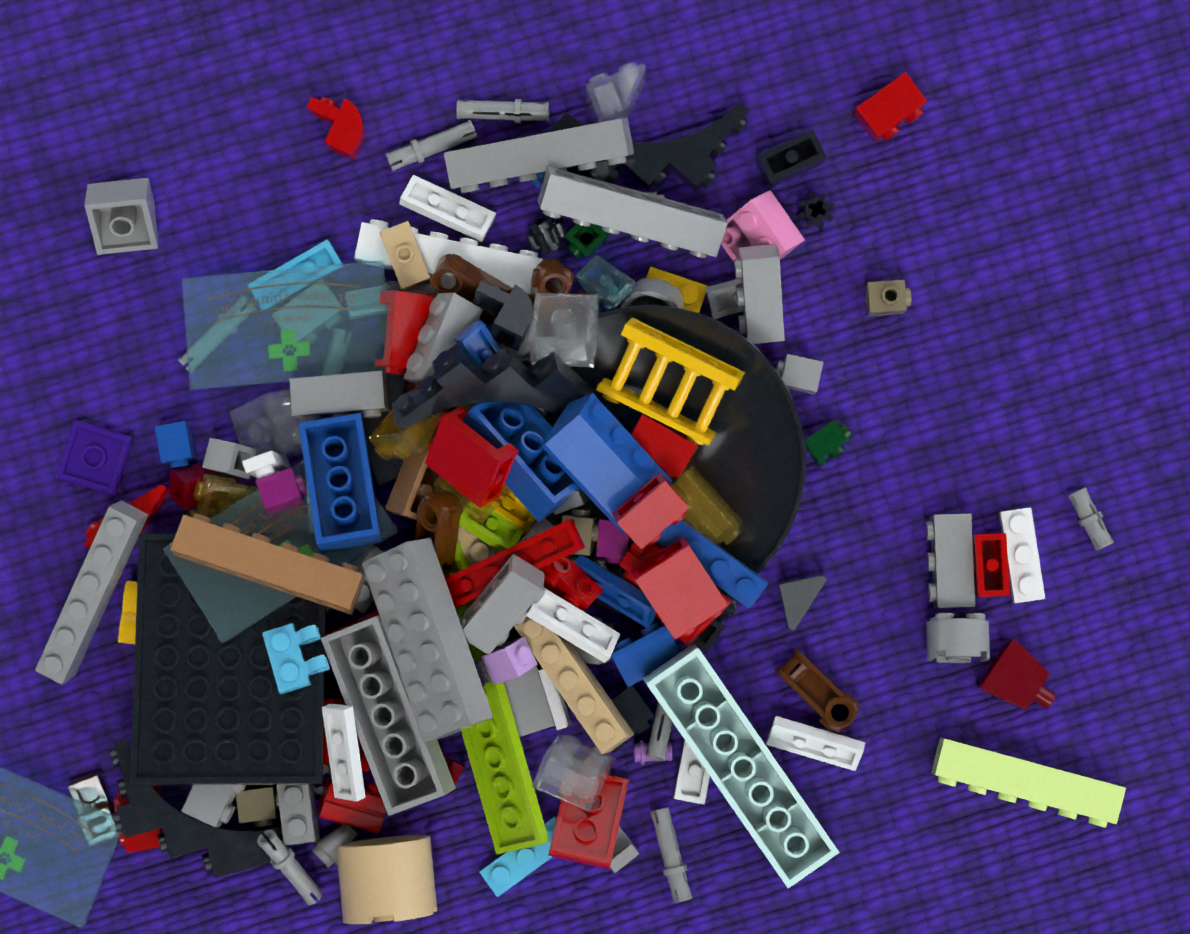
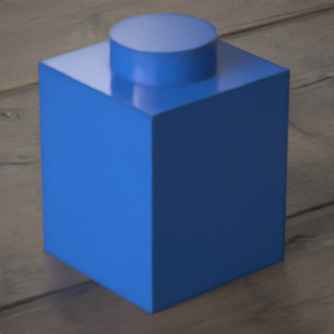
(175, 444)

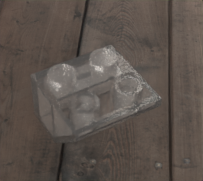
(616, 94)
(573, 772)

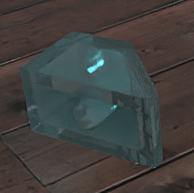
(606, 281)

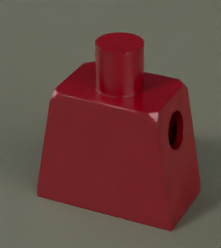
(1017, 678)

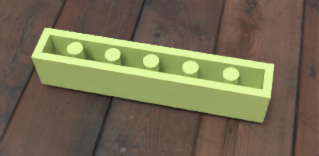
(1028, 781)

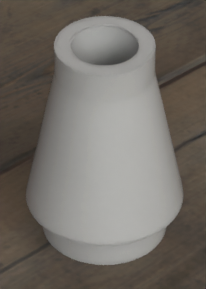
(326, 846)

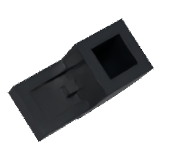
(512, 313)

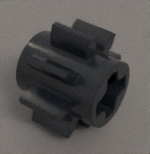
(806, 214)
(545, 234)

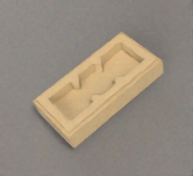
(405, 255)

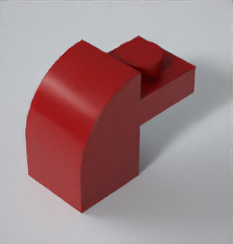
(347, 125)

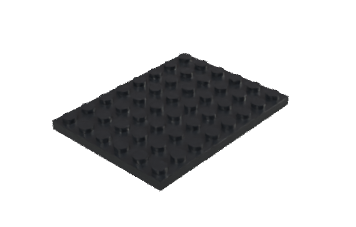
(213, 706)

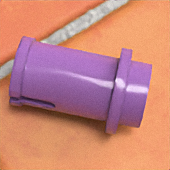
(641, 748)

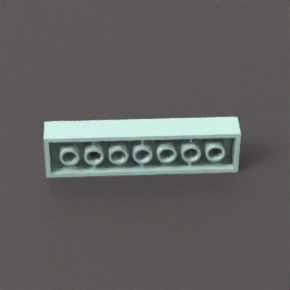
(741, 765)

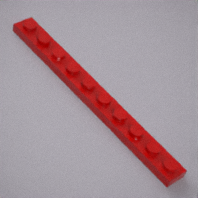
(538, 551)

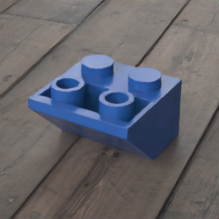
(645, 654)

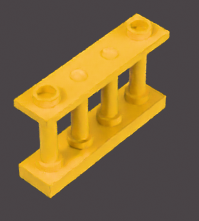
(695, 364)

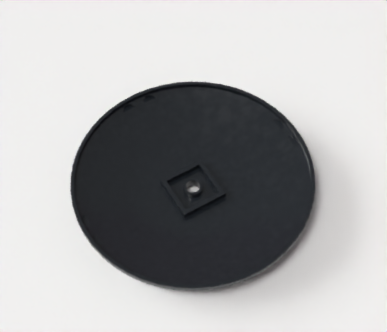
(759, 438)

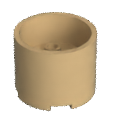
(386, 879)

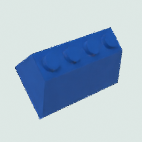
(599, 454)
(534, 475)

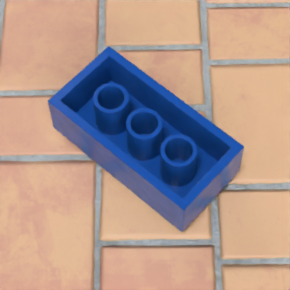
(340, 482)

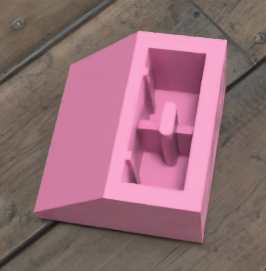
(761, 223)

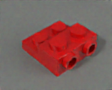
(571, 583)

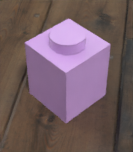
(509, 660)

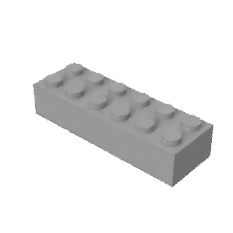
(427, 639)
(384, 721)

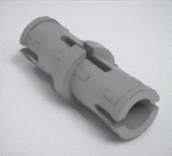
(1090, 519)

